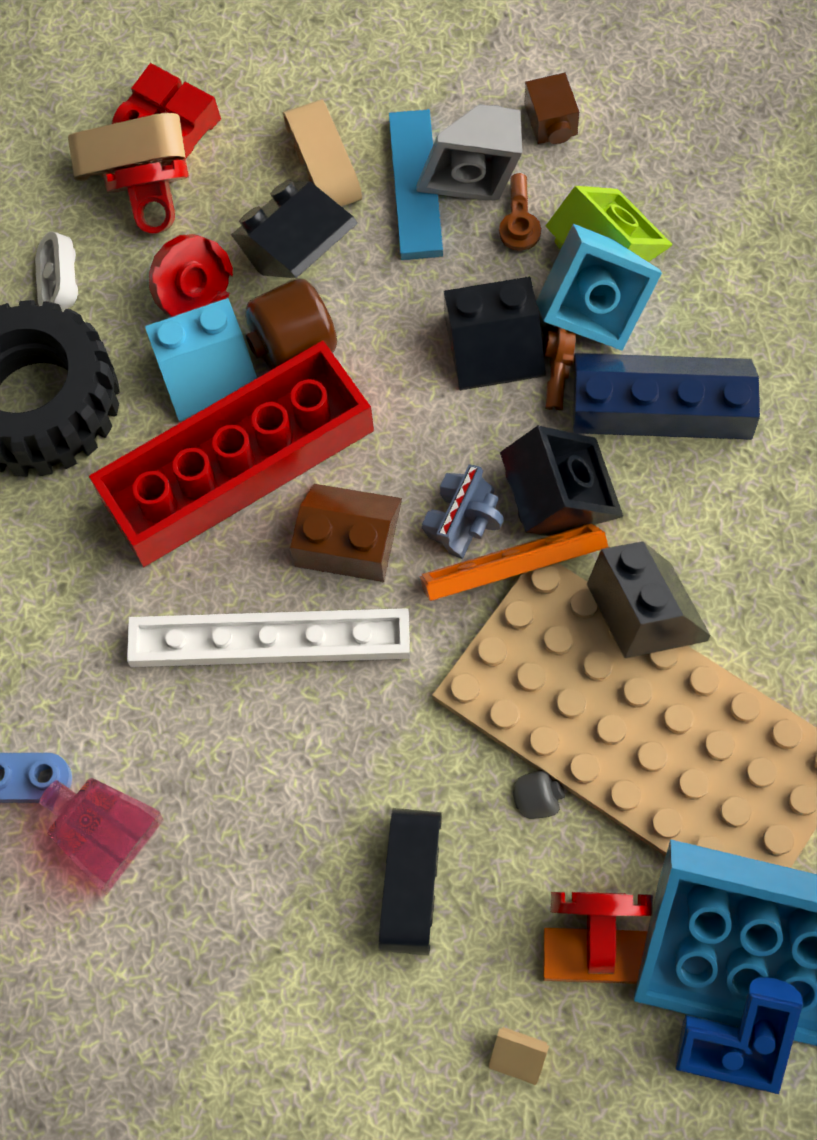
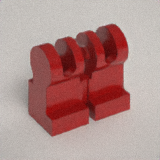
(162, 93)

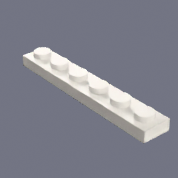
(268, 637)

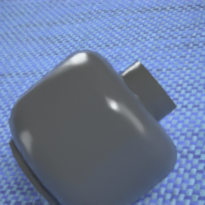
(537, 795)

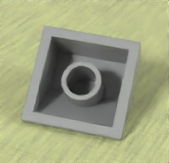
(474, 154)

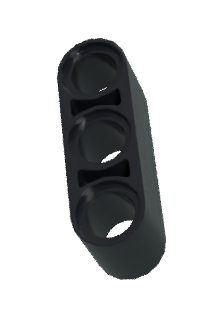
(410, 881)

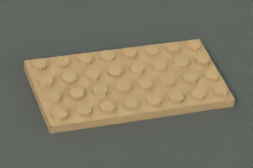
(645, 738)

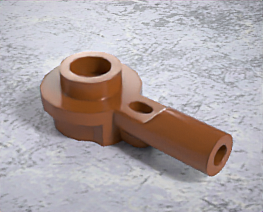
(519, 229)
(560, 348)

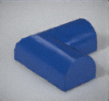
(747, 1054)

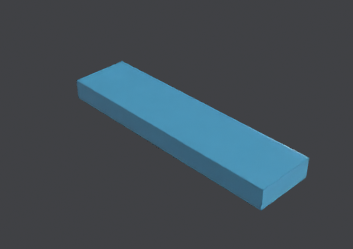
(416, 211)

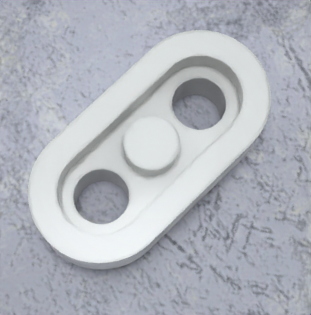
(56, 270)

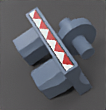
(468, 514)

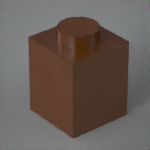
(551, 109)

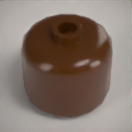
(288, 322)

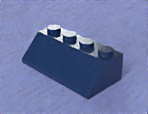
(665, 396)

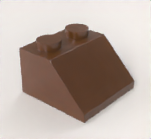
(345, 532)

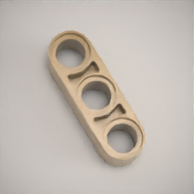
(126, 145)
(323, 152)

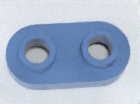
(22, 774)

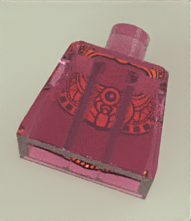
(99, 828)

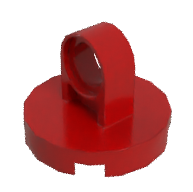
(147, 185)
(189, 274)
(601, 921)

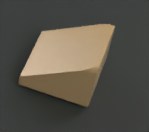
(518, 1055)

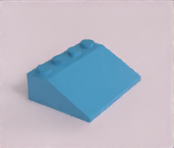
(722, 926)

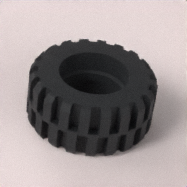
(81, 407)

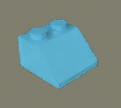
(597, 288)
(201, 356)

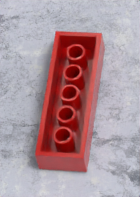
(233, 453)

